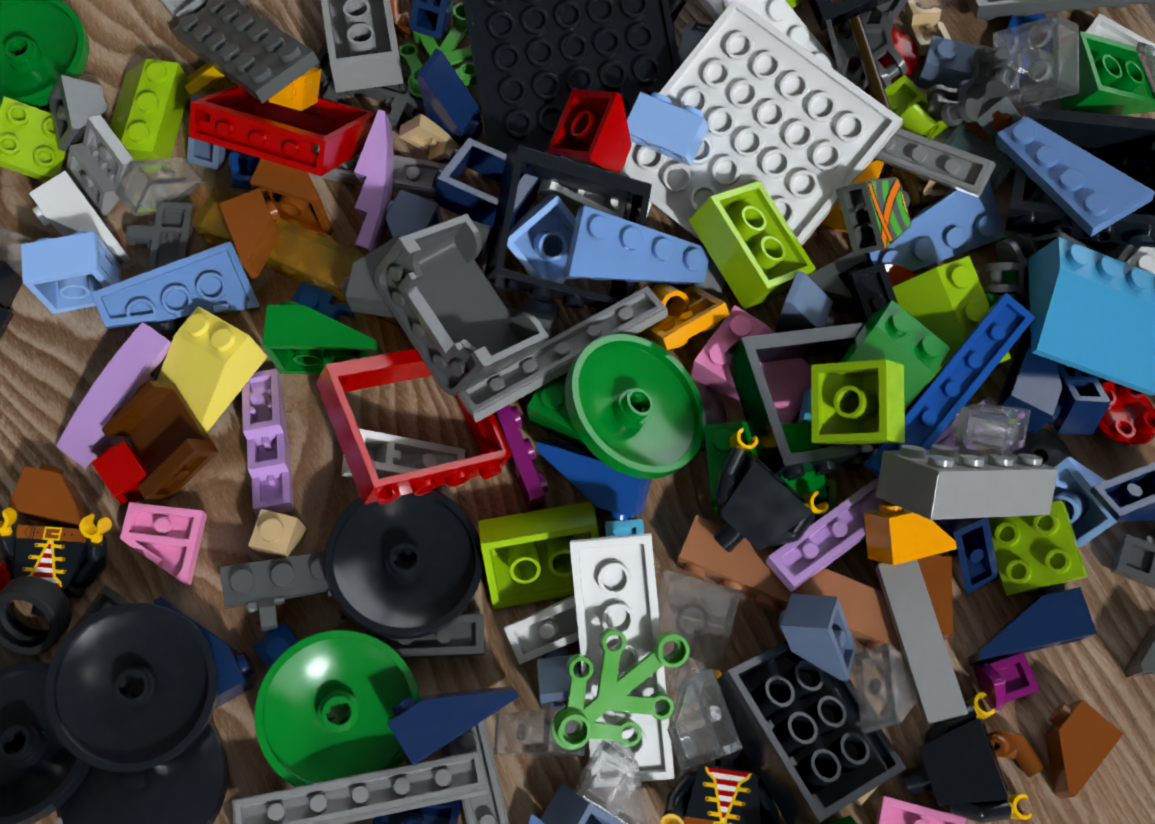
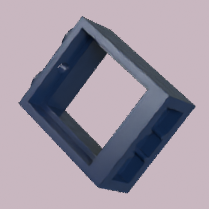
(467, 200)

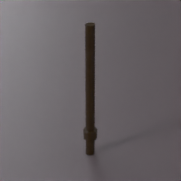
(878, 92)

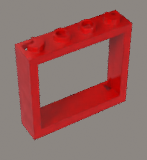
(230, 122)
(388, 369)

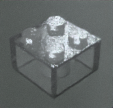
(1044, 58)

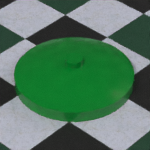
(37, 47)
(635, 406)
(329, 707)

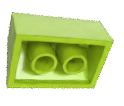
(150, 109)
(750, 243)
(946, 302)
(530, 552)

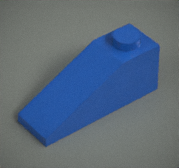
(601, 484)

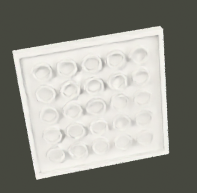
(770, 119)

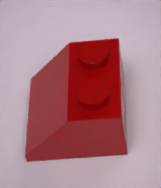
(593, 130)

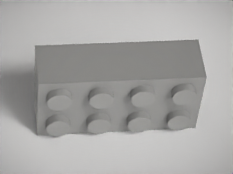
(361, 44)
(965, 483)

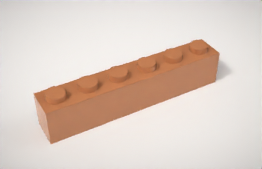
(746, 571)

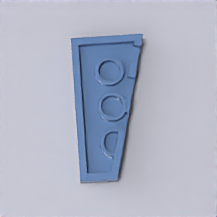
(1073, 178)
(944, 230)
(623, 250)
(173, 291)

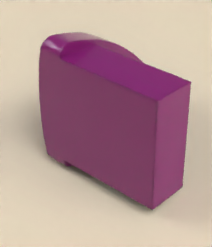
(1005, 680)

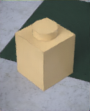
(277, 535)

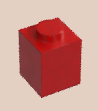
(122, 472)

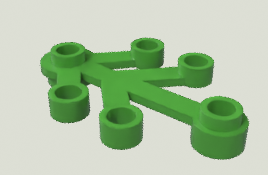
(447, 47)
(614, 692)

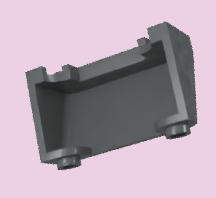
(452, 307)

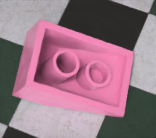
(785, 378)

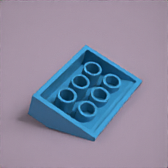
(1093, 314)

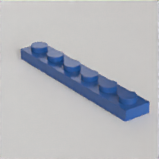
(960, 376)

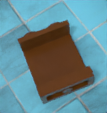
(164, 437)

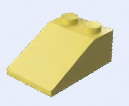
(210, 364)

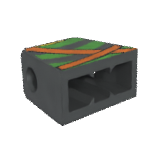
(874, 213)

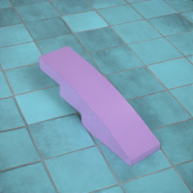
(376, 175)
(112, 390)
(267, 443)

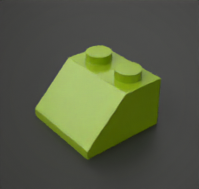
(858, 403)

